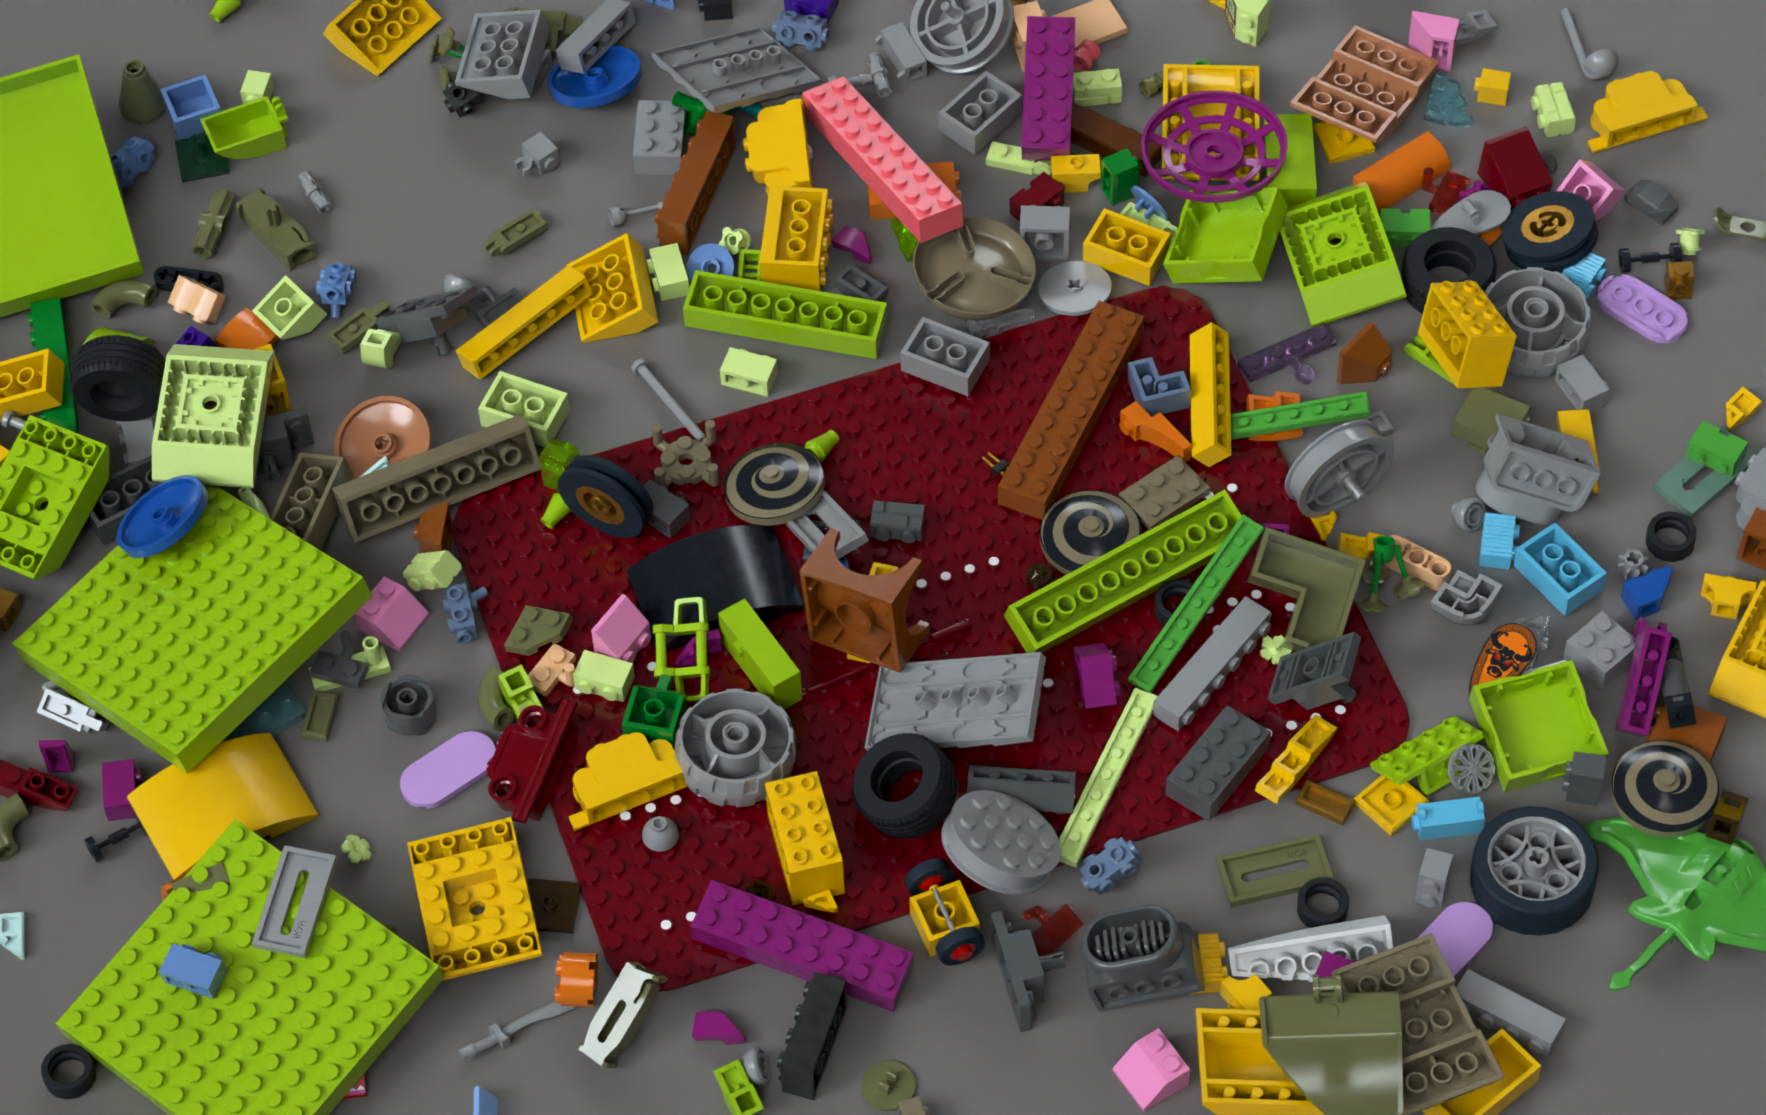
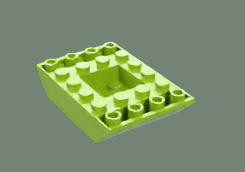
(1342, 276)
(54, 468)

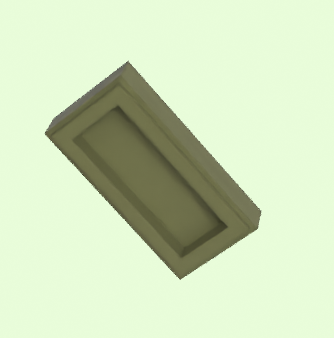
(319, 716)

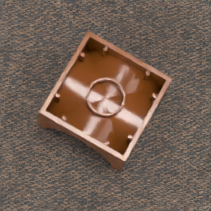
(858, 610)

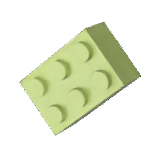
(537, 404)

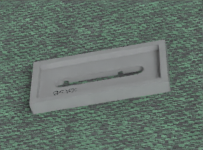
(834, 517)
(290, 866)

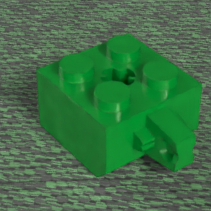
(655, 711)

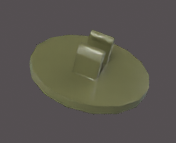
(887, 1085)

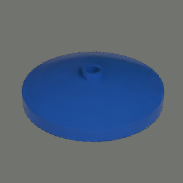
(604, 82)
(162, 516)

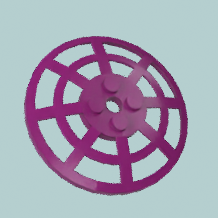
(1217, 141)

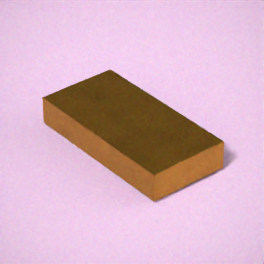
(1325, 802)

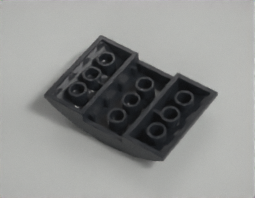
(721, 569)

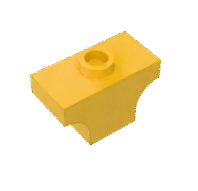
(1076, 171)
(1727, 594)
(1243, 993)

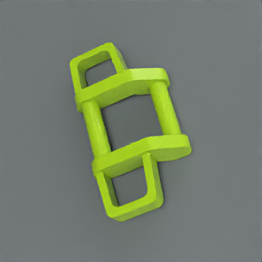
(700, 629)

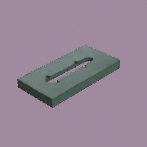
(1695, 500)

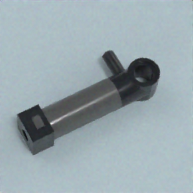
(1676, 688)

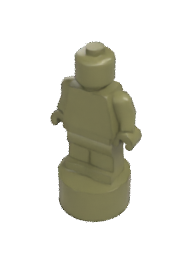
(1149, 85)

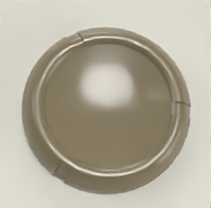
(975, 269)

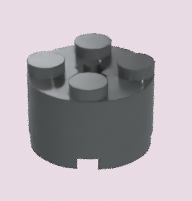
(408, 705)

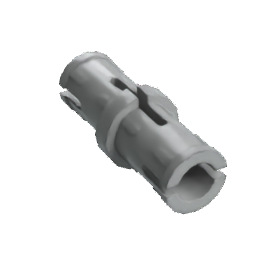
(879, 75)
(315, 192)

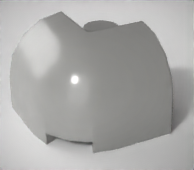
(1466, 598)

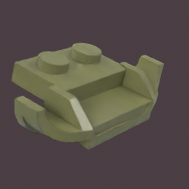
(559, 24)

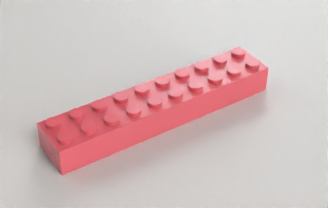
(883, 159)

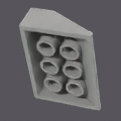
(503, 53)

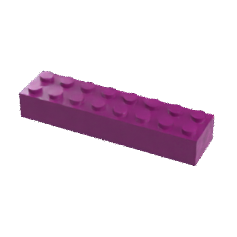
(801, 944)

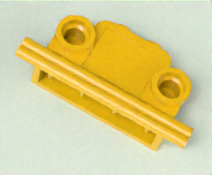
(1641, 108)
(779, 147)
(624, 777)

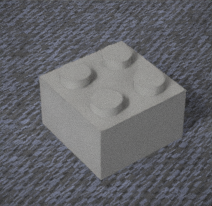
(1046, 231)
(1600, 650)

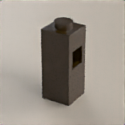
(1727, 817)

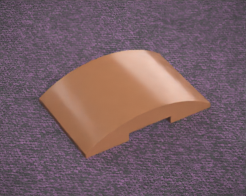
(1367, 85)

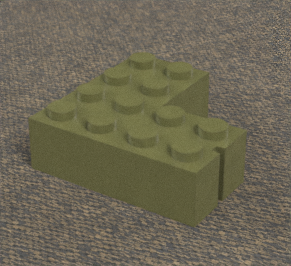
(1314, 575)

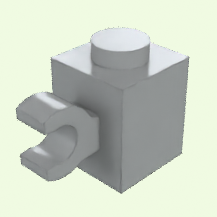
(538, 154)

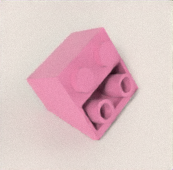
(1434, 37)

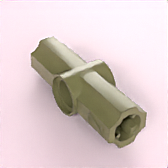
(213, 224)

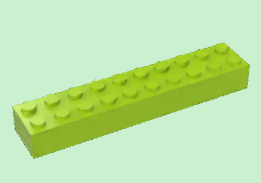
(1122, 575)

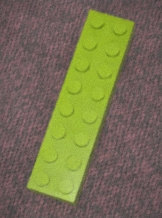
(785, 314)

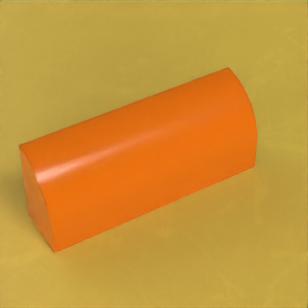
(1402, 170)

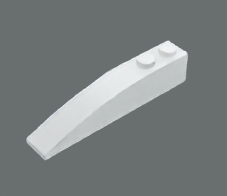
(1300, 952)

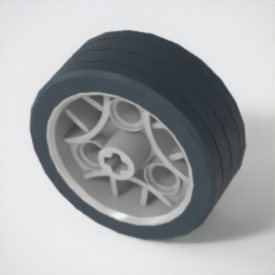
(1534, 870)

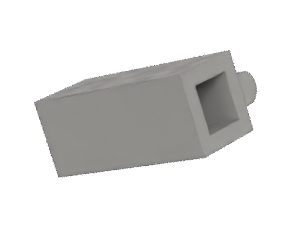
(903, 53)

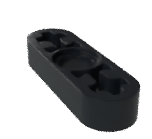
(173, 273)

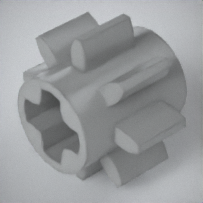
(1632, 564)

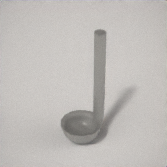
(1596, 65)

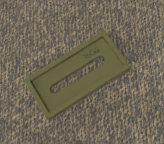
(1235, 865)

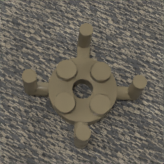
(686, 448)

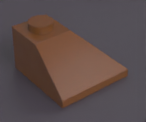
(1364, 357)
(435, 529)

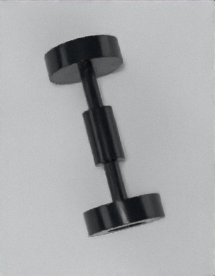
(1625, 259)
(94, 848)

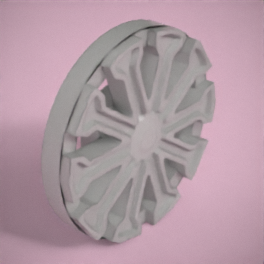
(1471, 768)

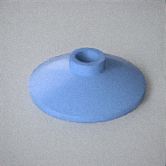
(707, 255)

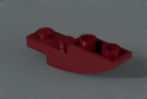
(36, 787)

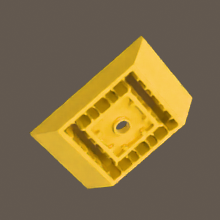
(1743, 666)
(468, 871)

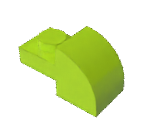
(517, 689)
(737, 1091)

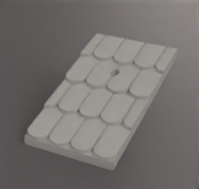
(736, 69)
(960, 700)

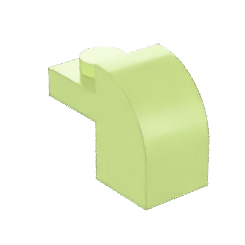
(379, 348)

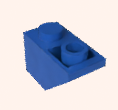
(1646, 593)

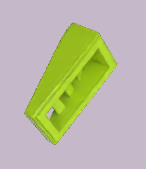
(749, 255)

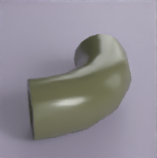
(123, 293)
(492, 701)
(11, 813)

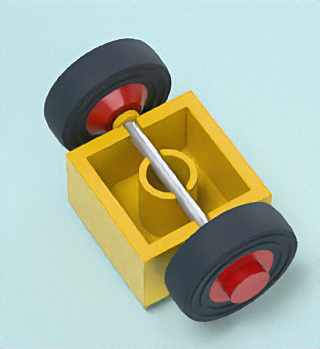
(943, 913)

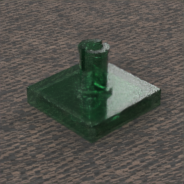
(198, 159)

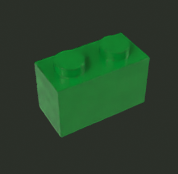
(1119, 175)

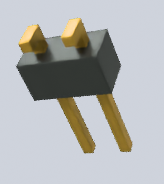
(1000, 467)

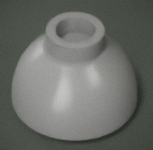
(454, 282)
(1469, 513)
(660, 834)
(756, 1066)

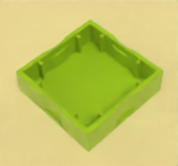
(1226, 238)
(1536, 724)

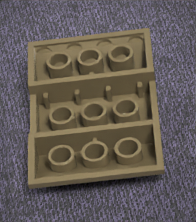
(1440, 1042)

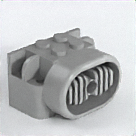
(1535, 472)

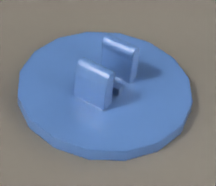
(1147, 201)

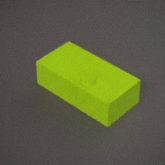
(1298, 174)
(760, 654)

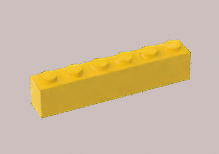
(524, 322)
(1210, 394)

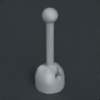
(619, 215)

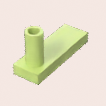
(372, 655)

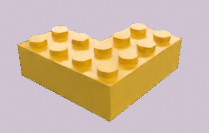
(1519, 1073)

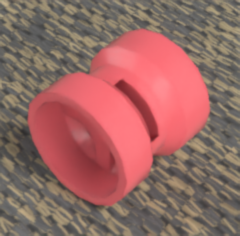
(1085, 55)

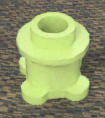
(735, 240)
(1690, 240)

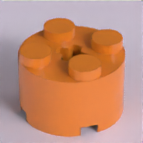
(577, 980)

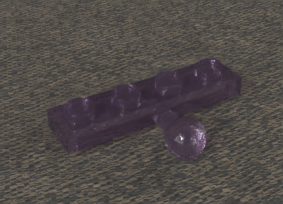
(1288, 353)

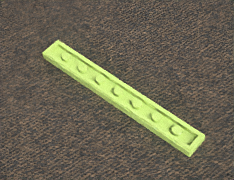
(1105, 776)

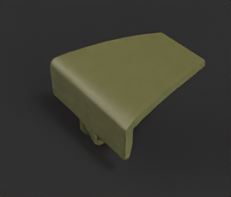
(1339, 1047)

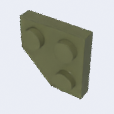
(537, 628)

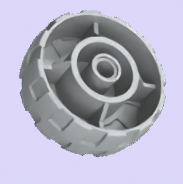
(1546, 316)
(734, 747)

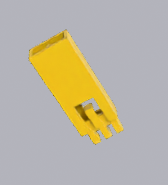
(1579, 425)

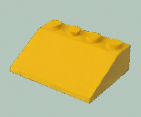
(380, 30)
(620, 289)

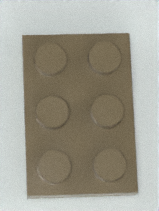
(1165, 492)

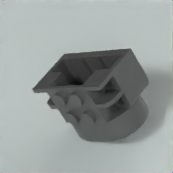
(1140, 957)

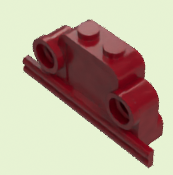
(531, 760)

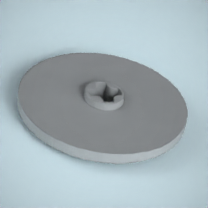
(1074, 288)

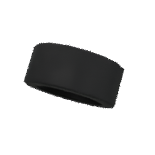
(1670, 552)
(1168, 590)
(1322, 886)
(76, 1088)

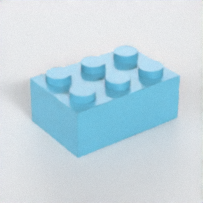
(1560, 569)

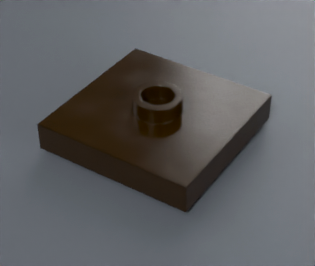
(554, 904)

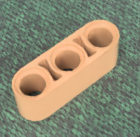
(1427, 564)

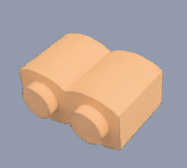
(196, 299)

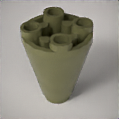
(140, 94)

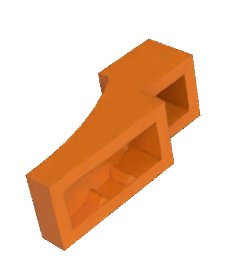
(1155, 429)

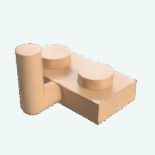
(552, 668)

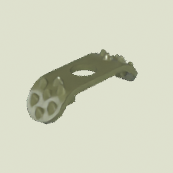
(1732, 225)

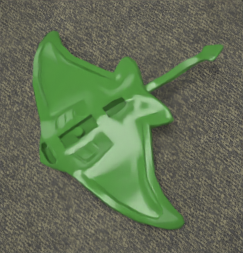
(1691, 889)

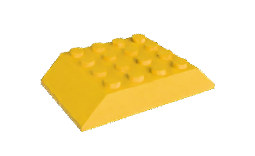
(1188, 79)
(1238, 1070)

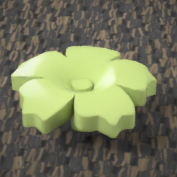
(1272, 648)
(356, 848)

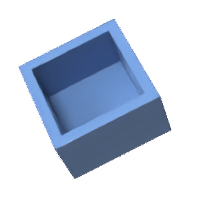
(189, 103)

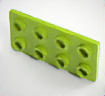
(1427, 755)

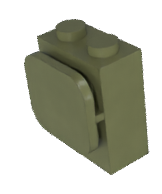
(1477, 417)

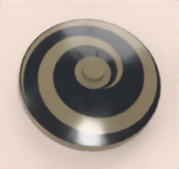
(774, 484)
(1086, 527)
(1664, 788)

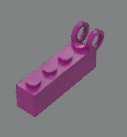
(1643, 678)

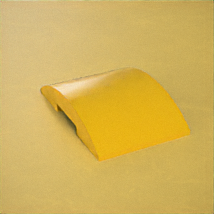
(236, 781)

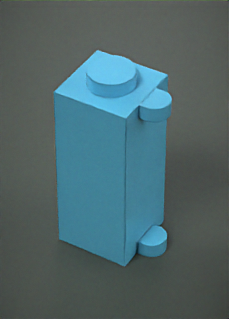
(1448, 818)

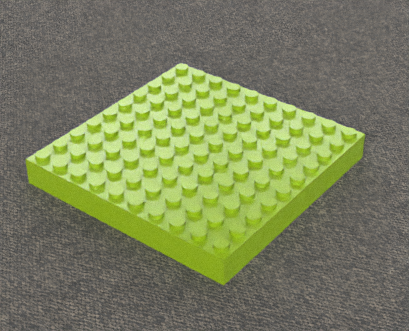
(58, 191)
(195, 633)
(281, 1027)

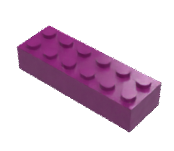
(1048, 87)

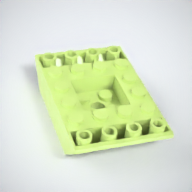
(216, 443)

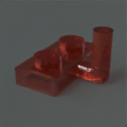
(1448, 191)
(1054, 929)

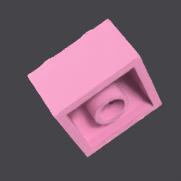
(1594, 186)
(391, 614)
(621, 631)
(1152, 1070)

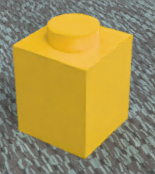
(1493, 86)

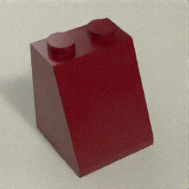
(1514, 166)

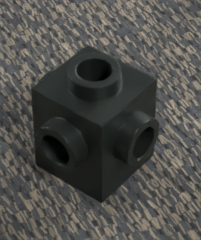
(461, 99)

